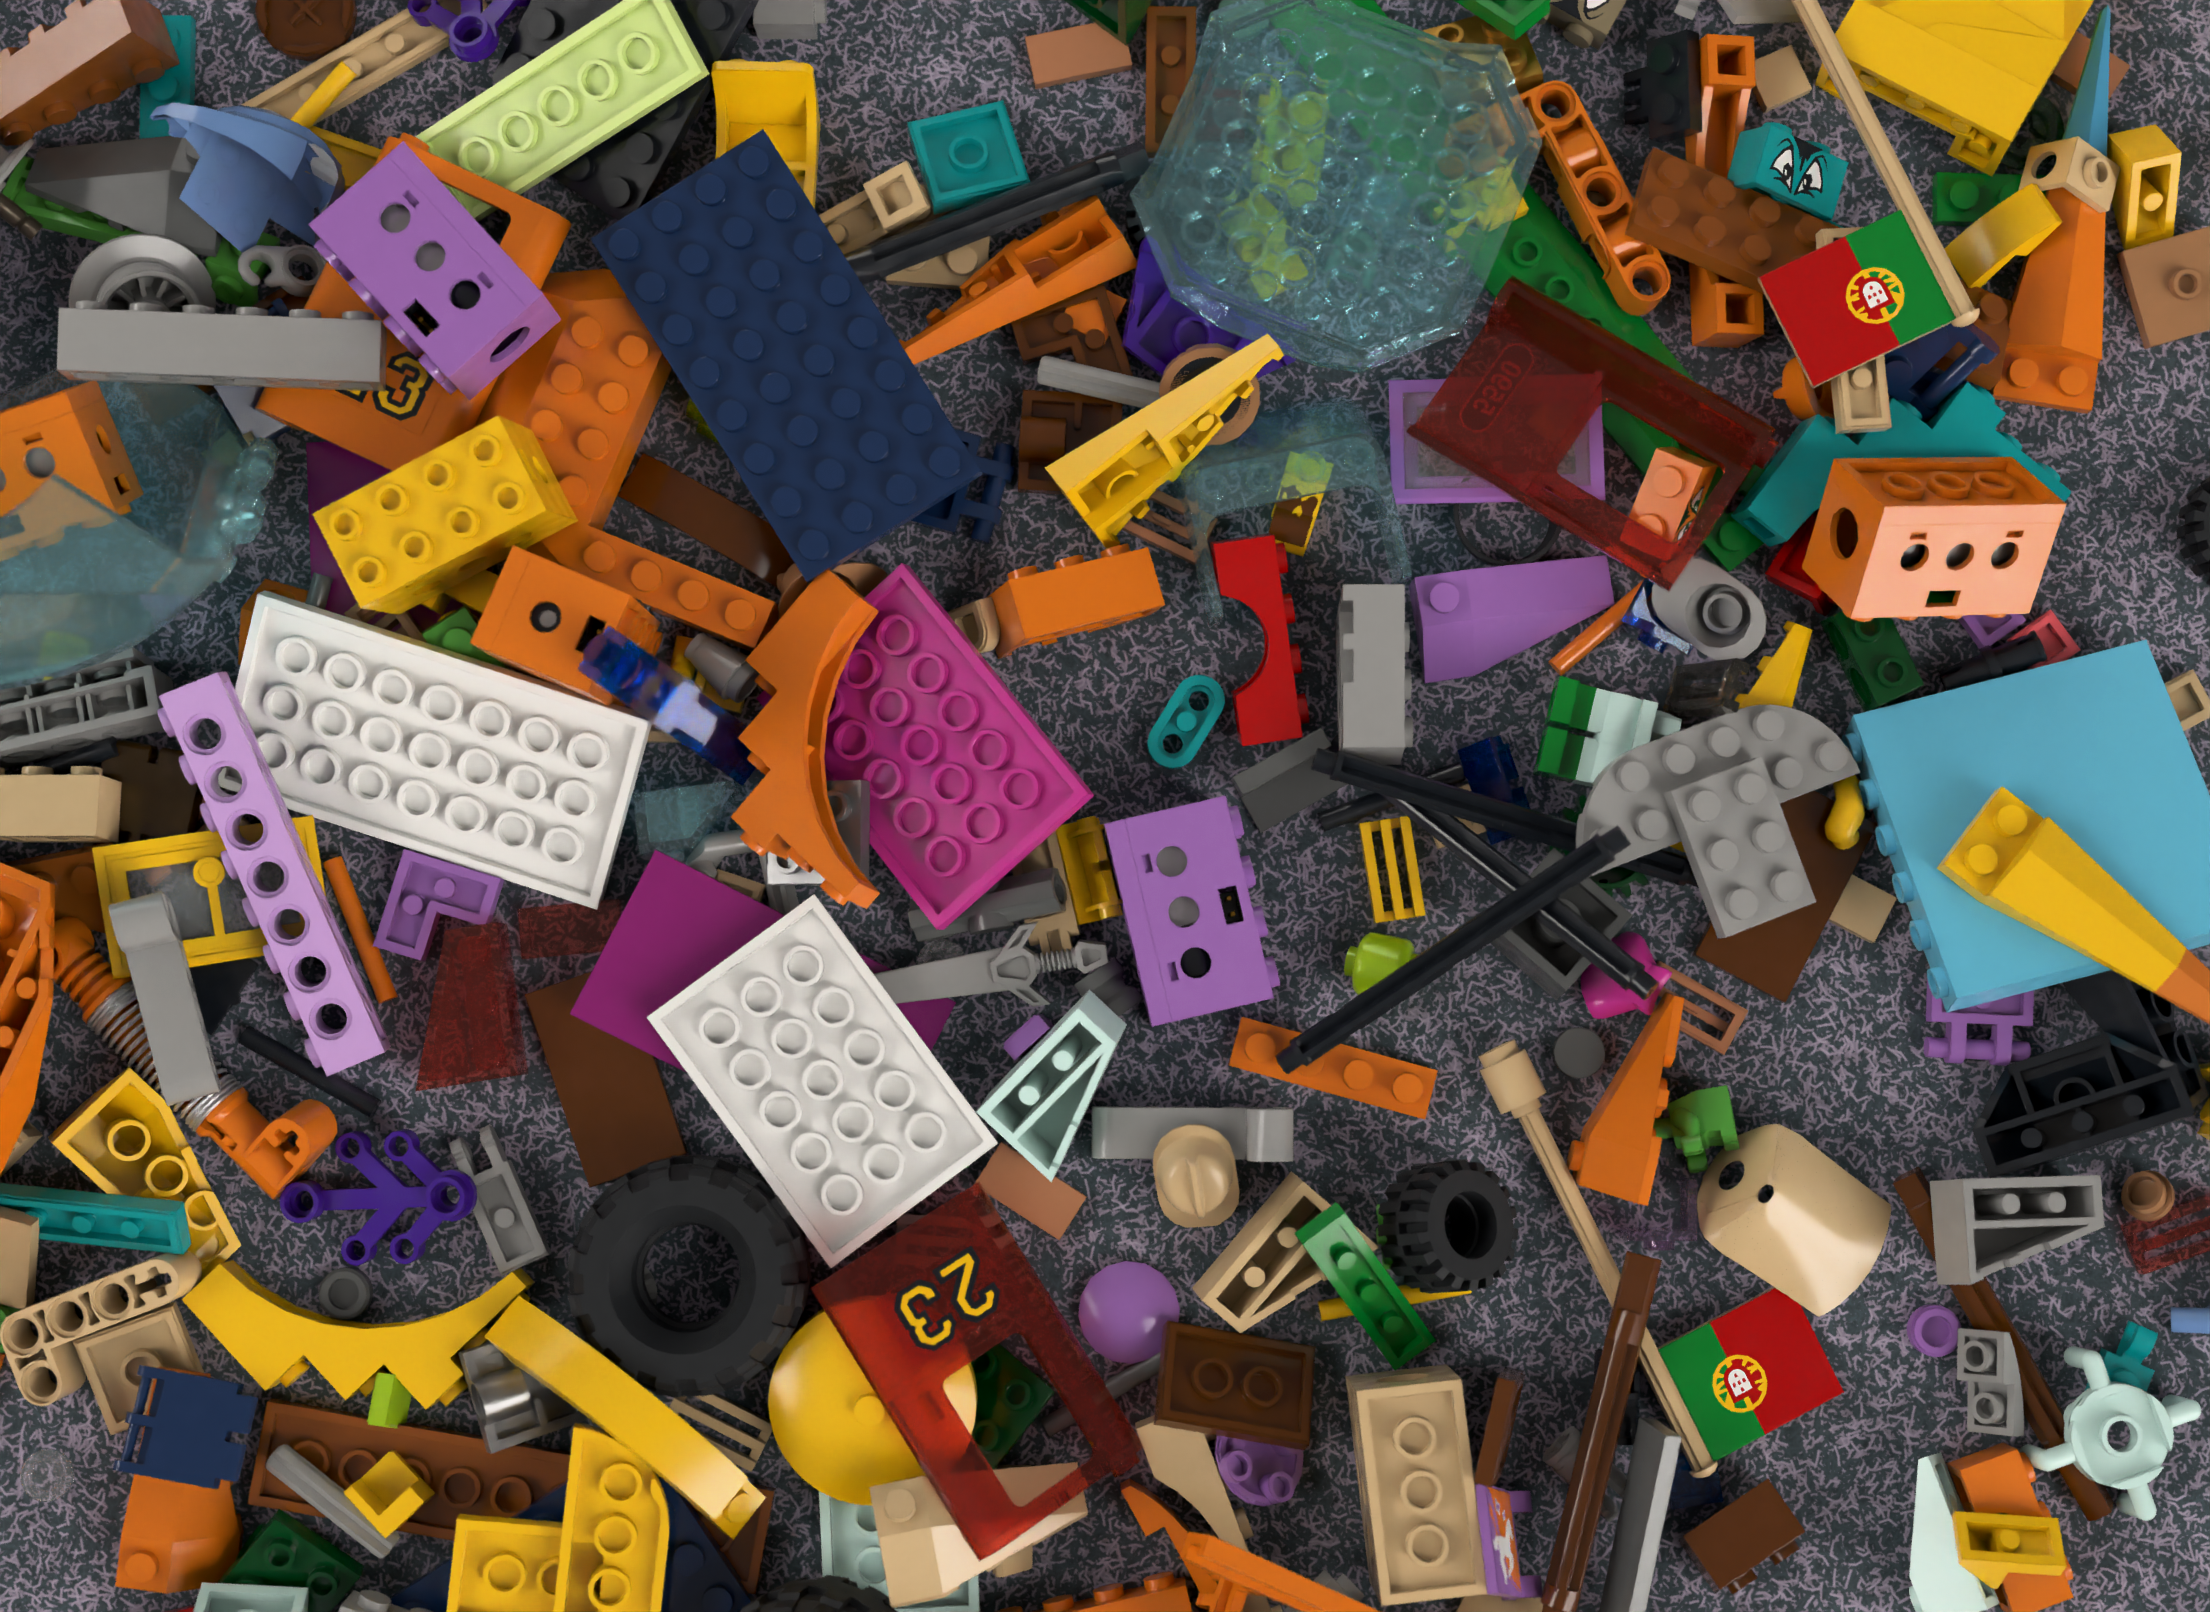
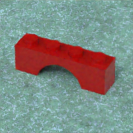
(1268, 702)

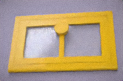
(199, 889)

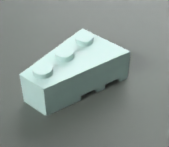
(1051, 1087)

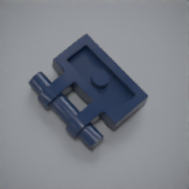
(986, 514)

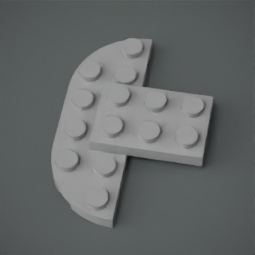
(1721, 798)

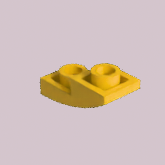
(2000, 234)

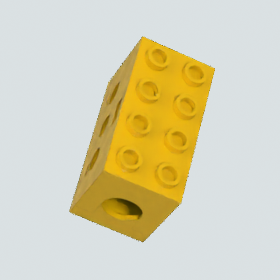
(445, 516)

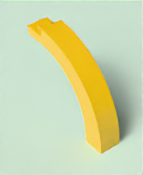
(627, 1414)

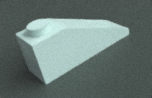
(1935, 1573)

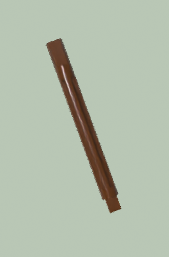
(1987, 1313)
(1600, 1433)

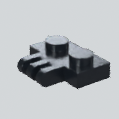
(1668, 88)

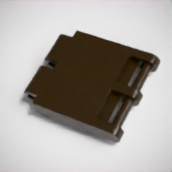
(153, 796)

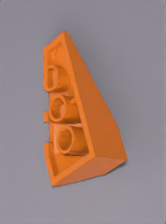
(1618, 1141)
(177, 1532)

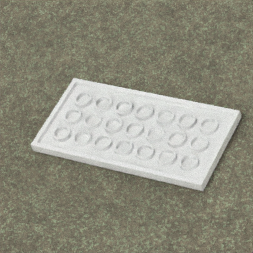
(438, 749)

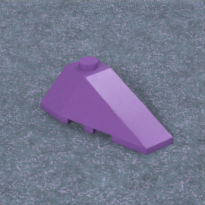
(1492, 613)

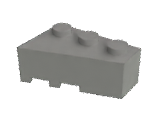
(1372, 672)

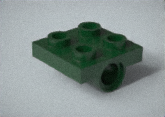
(295, 1556)

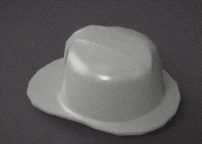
(1712, 611)

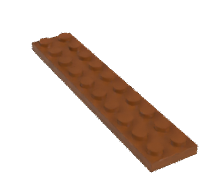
(453, 1467)

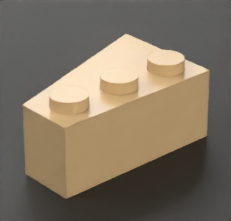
(1266, 1260)

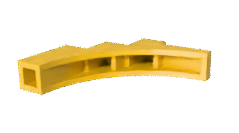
(276, 1337)

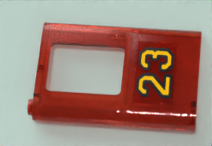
(934, 1305)

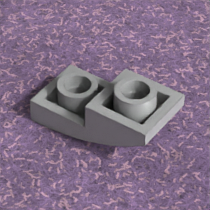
(1994, 1382)

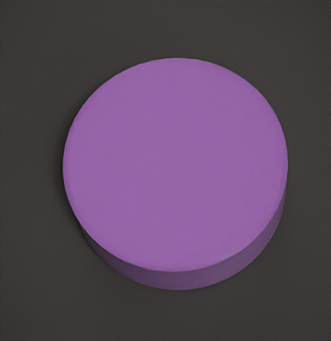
(1933, 1330)

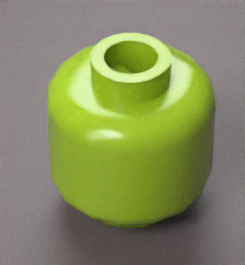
(1376, 958)

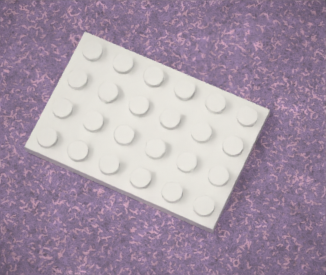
(822, 1080)

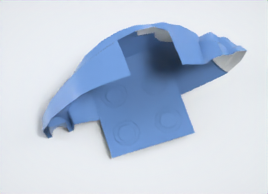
(254, 170)

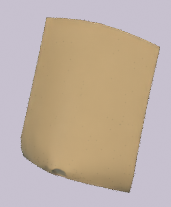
(1813, 1233)

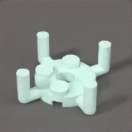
(2087, 1430)

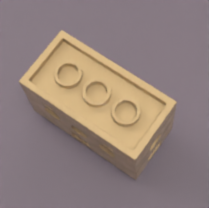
(1416, 1484)

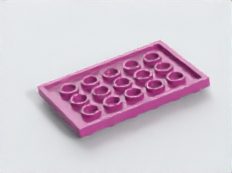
(948, 751)

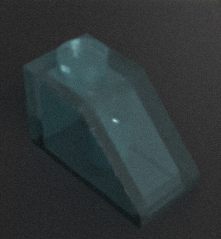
(681, 816)

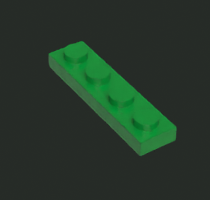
(1365, 1286)

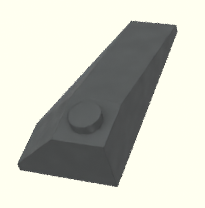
(128, 184)

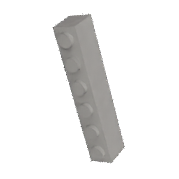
(221, 348)

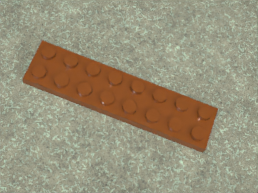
(1751, 234)

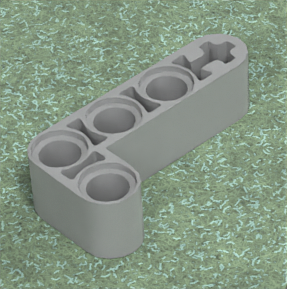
(166, 996)
(1136, 1130)

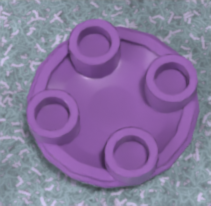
(1126, 1311)
(1258, 1471)

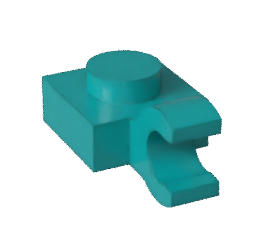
(2132, 1350)

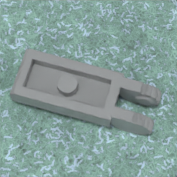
(502, 1205)

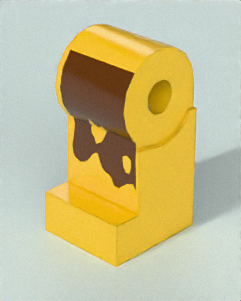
(1294, 522)

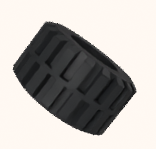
(1478, 1220)

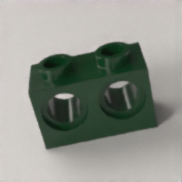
(1872, 658)

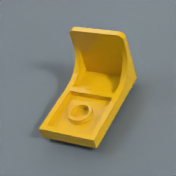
(771, 98)

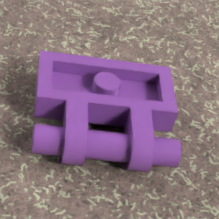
(2000, 1014)

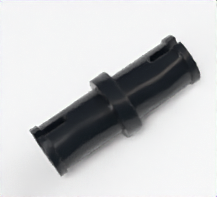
(1994, 662)

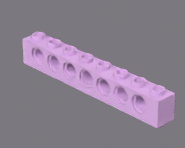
(280, 843)

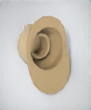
(1196, 1176)

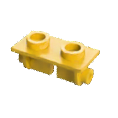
(1088, 870)

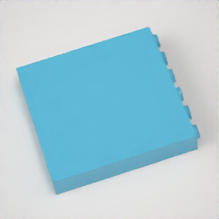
(2076, 744)

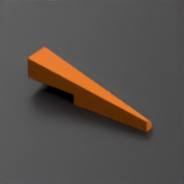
(1058, 260)

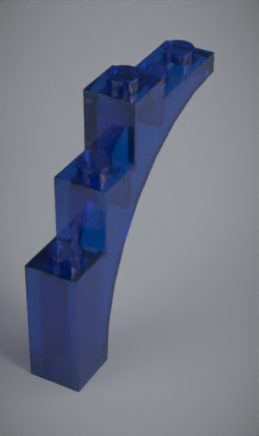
(667, 701)

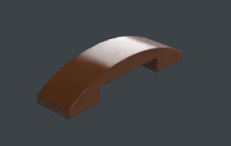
(707, 518)

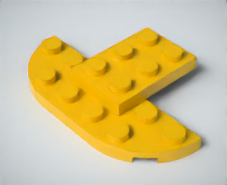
(597, 1560)

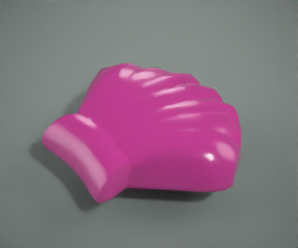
(1606, 997)

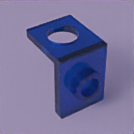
(1652, 630)

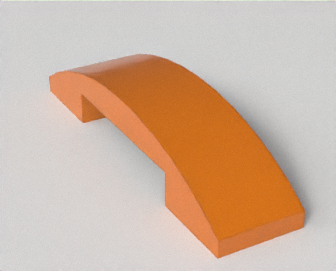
(1155, 1514)

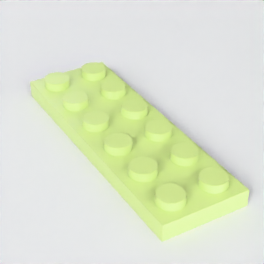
(569, 99)

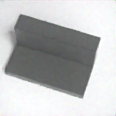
(1285, 782)

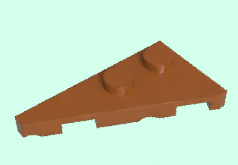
(74, 883)

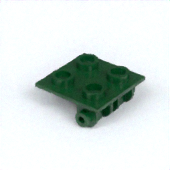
(1006, 1402)

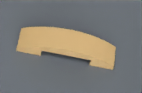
(878, 211)

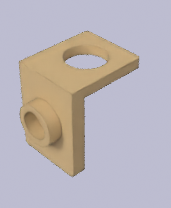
(2077, 169)

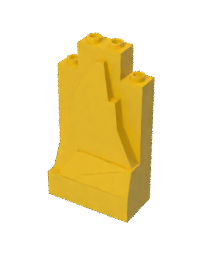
(1959, 63)

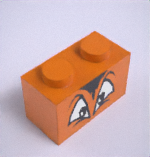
(1672, 492)

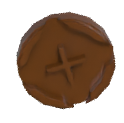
(306, 27)

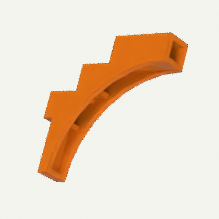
(787, 739)

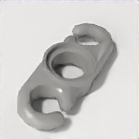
(277, 260)

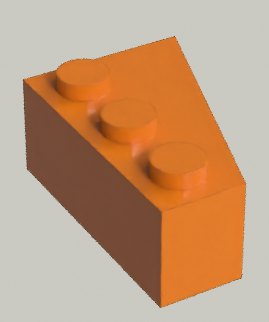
(1075, 597)

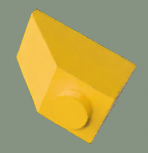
(2145, 185)

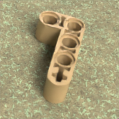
(101, 1307)

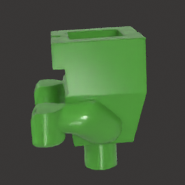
(1699, 1122)

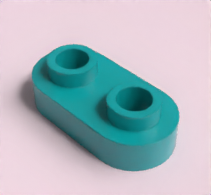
(1185, 722)

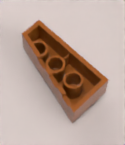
(80, 64)

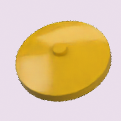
(835, 1423)

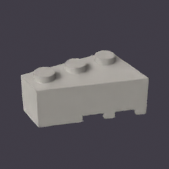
(2002, 1221)

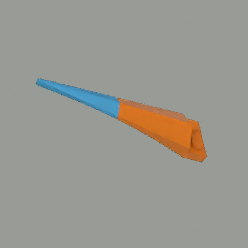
(2061, 285)

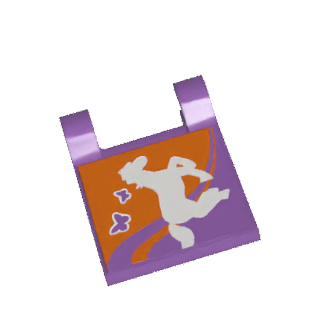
(1499, 1543)

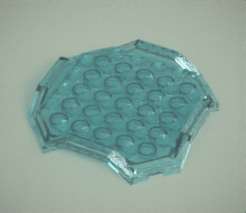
(1336, 180)

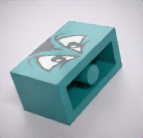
(1788, 169)

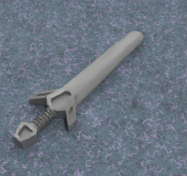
(990, 971)

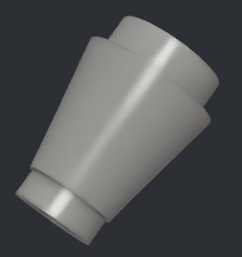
(722, 667)

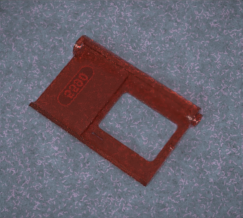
(1533, 390)

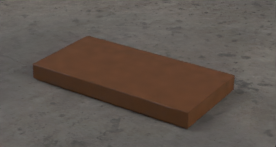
(1777, 950)
(605, 1087)

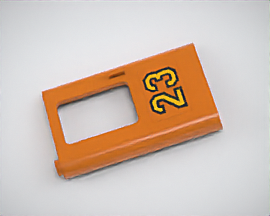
(414, 409)

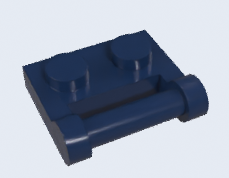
(1914, 359)

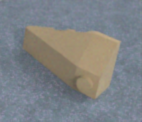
(926, 1551)

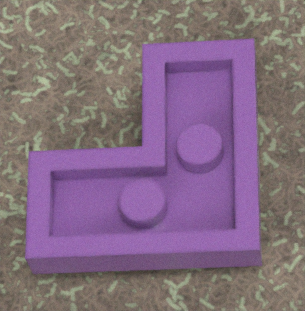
(424, 891)

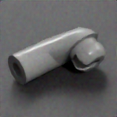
(714, 848)

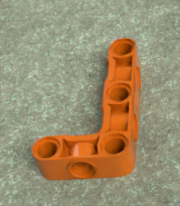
(1583, 165)

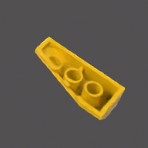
(135, 1148)

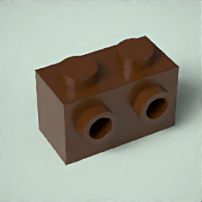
(1742, 1537)

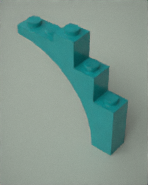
(1799, 472)

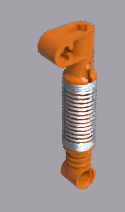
(225, 1116)

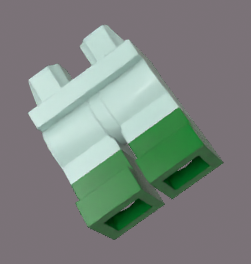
(1611, 718)

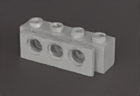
(82, 708)

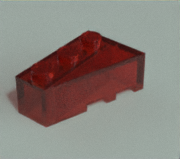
(473, 1012)

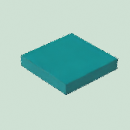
(967, 156)

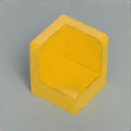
(389, 1493)

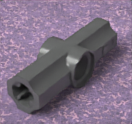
(1002, 905)

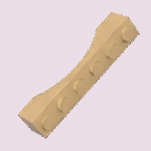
(1188, 1466)

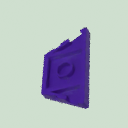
(1163, 328)

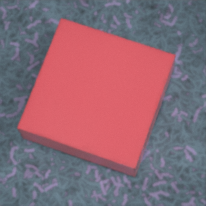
(2053, 636)

